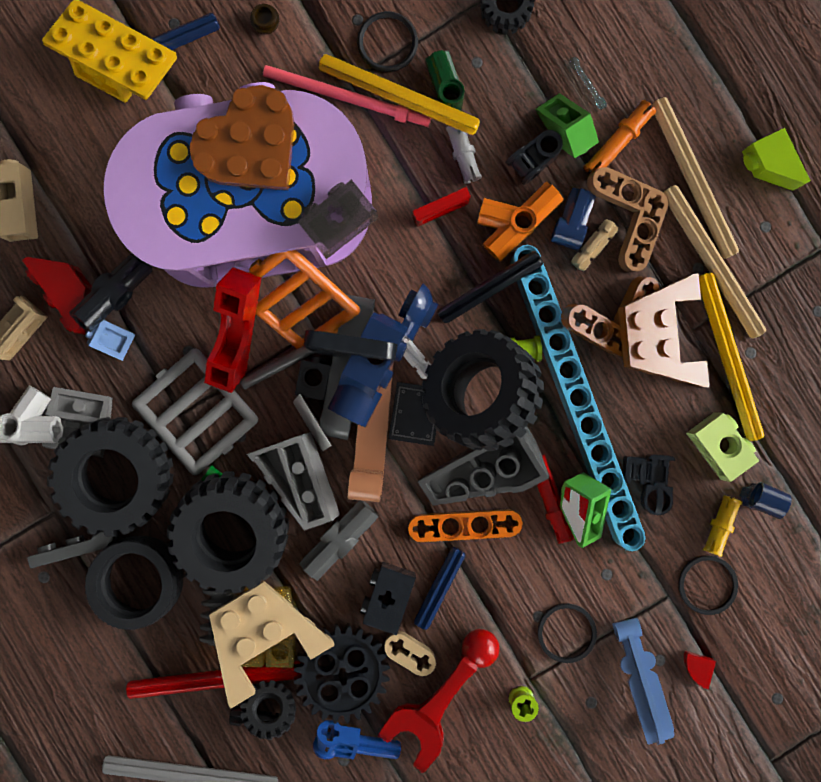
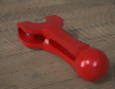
(479, 650)

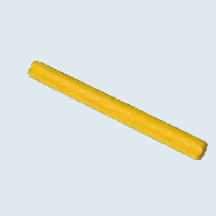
(399, 94)
(730, 357)

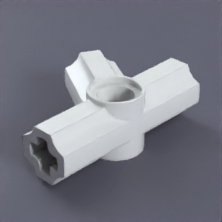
(30, 423)

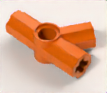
(503, 217)

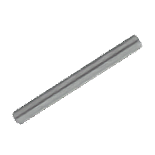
(176, 772)

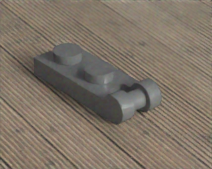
(75, 547)

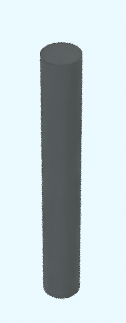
(275, 367)

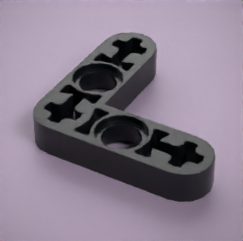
(335, 344)

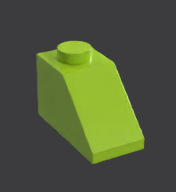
(776, 161)

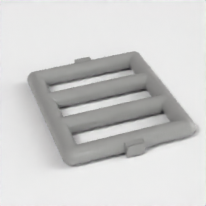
(178, 445)

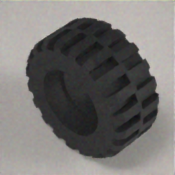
(455, 369)
(80, 499)
(217, 566)

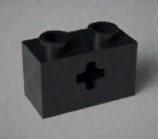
(390, 614)

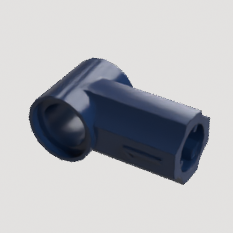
(571, 226)
(766, 499)

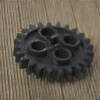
(343, 700)

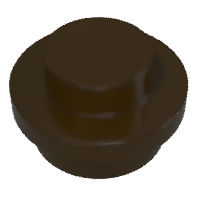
(264, 19)

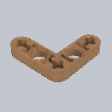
(640, 207)

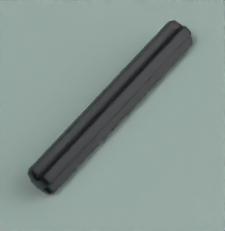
(490, 287)

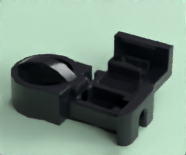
(656, 474)

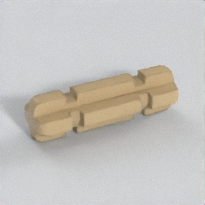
(594, 245)

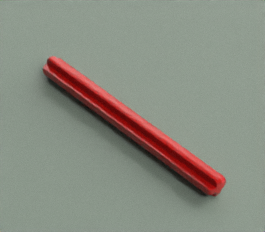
(203, 681)

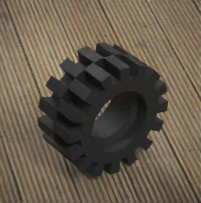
(506, 20)
(282, 723)

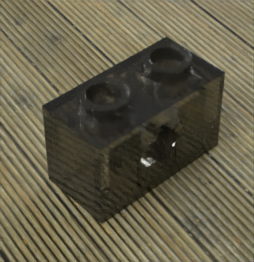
(328, 233)

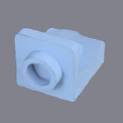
(110, 339)

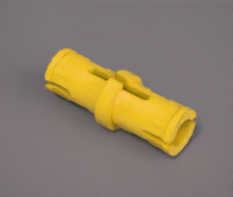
(722, 525)

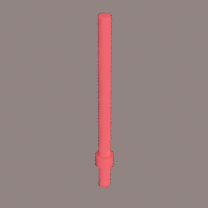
(400, 112)

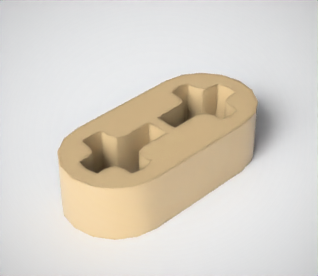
(406, 659)

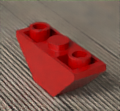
(62, 285)

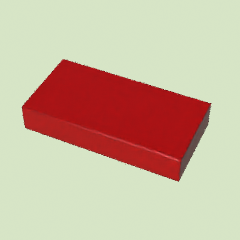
(441, 207)

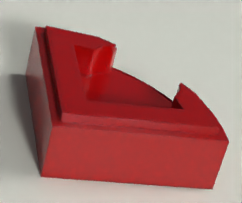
(699, 668)

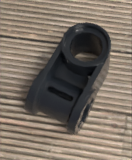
(531, 159)

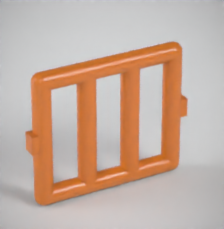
(306, 272)

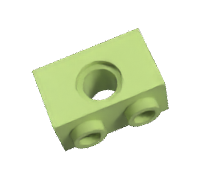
(707, 439)

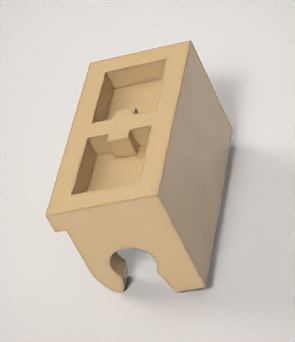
(19, 326)

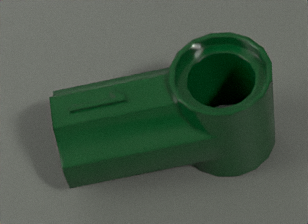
(445, 78)

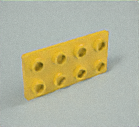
(109, 52)

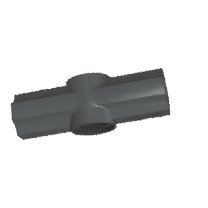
(339, 540)

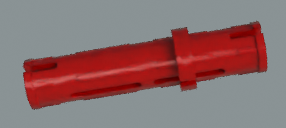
(551, 499)

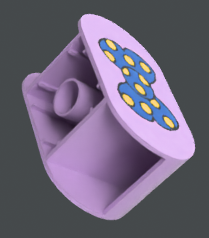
(205, 228)

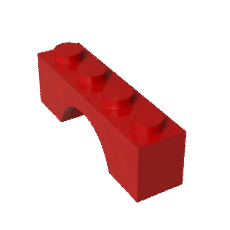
(237, 302)

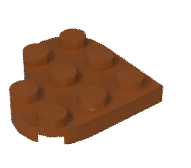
(248, 143)

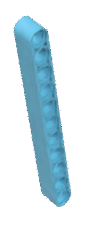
(598, 435)

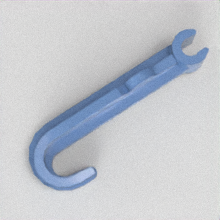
(644, 683)

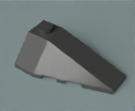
(487, 472)

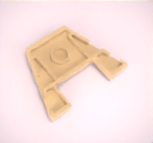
(253, 625)

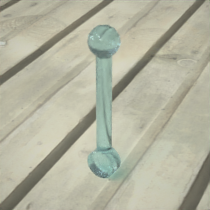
(574, 63)

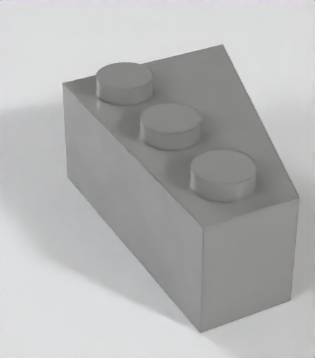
(299, 479)

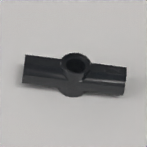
(110, 292)

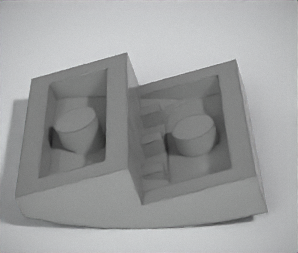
(77, 410)

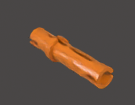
(627, 130)

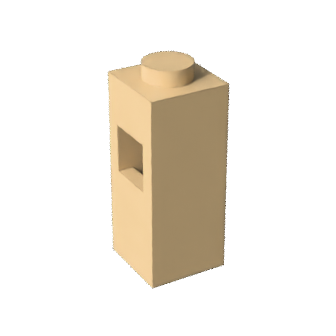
(16, 202)

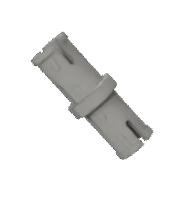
(464, 155)

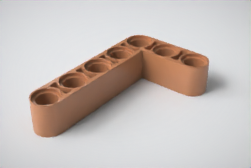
(370, 450)

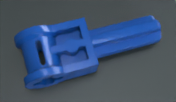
(347, 742)

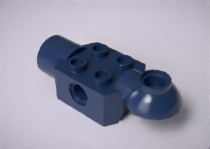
(360, 380)

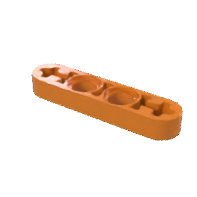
(465, 530)

